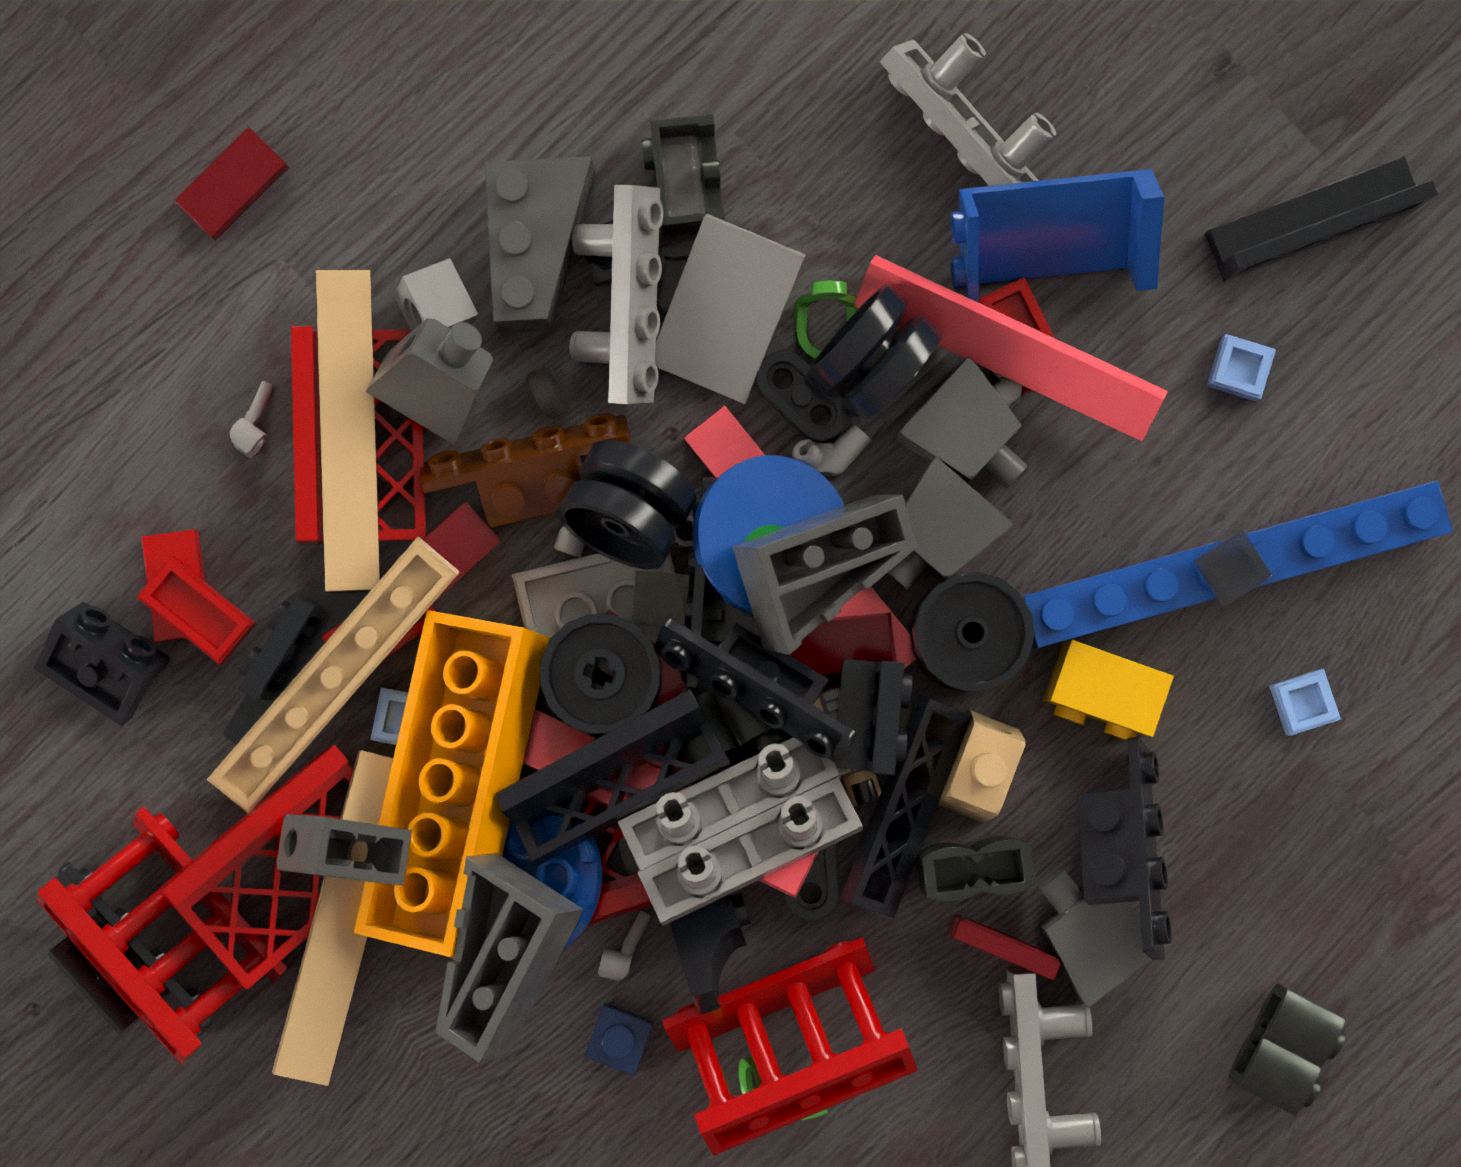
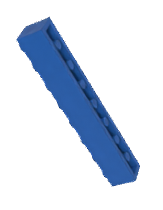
(1284, 548)

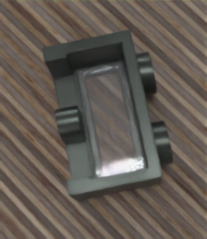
(686, 171)

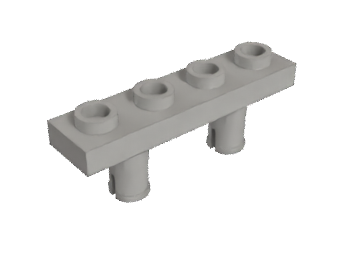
(951, 114)
(635, 274)
(724, 801)
(750, 851)
(1023, 1054)

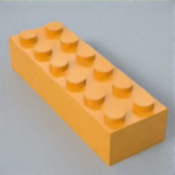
(453, 752)

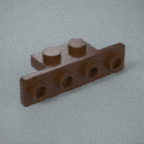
(525, 474)

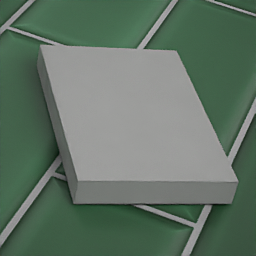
(726, 308)
(577, 588)

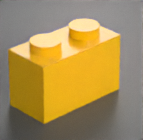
(1107, 690)

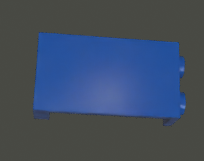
(1058, 229)

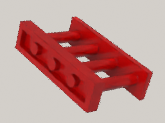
(106, 946)
(823, 1084)

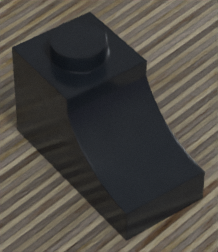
(705, 944)

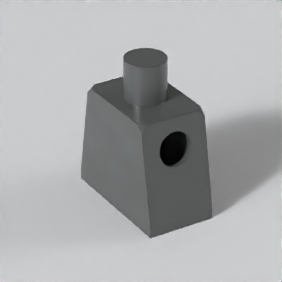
(434, 376)
(966, 428)
(949, 526)
(325, 845)
(1093, 942)

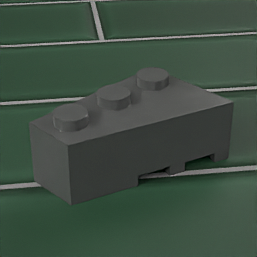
(530, 236)
(819, 564)
(502, 955)

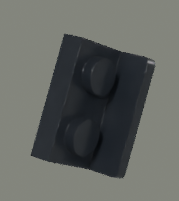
(100, 661)

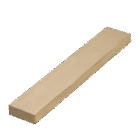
(347, 430)
(333, 675)
(332, 947)

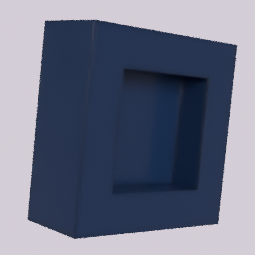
(619, 1039)

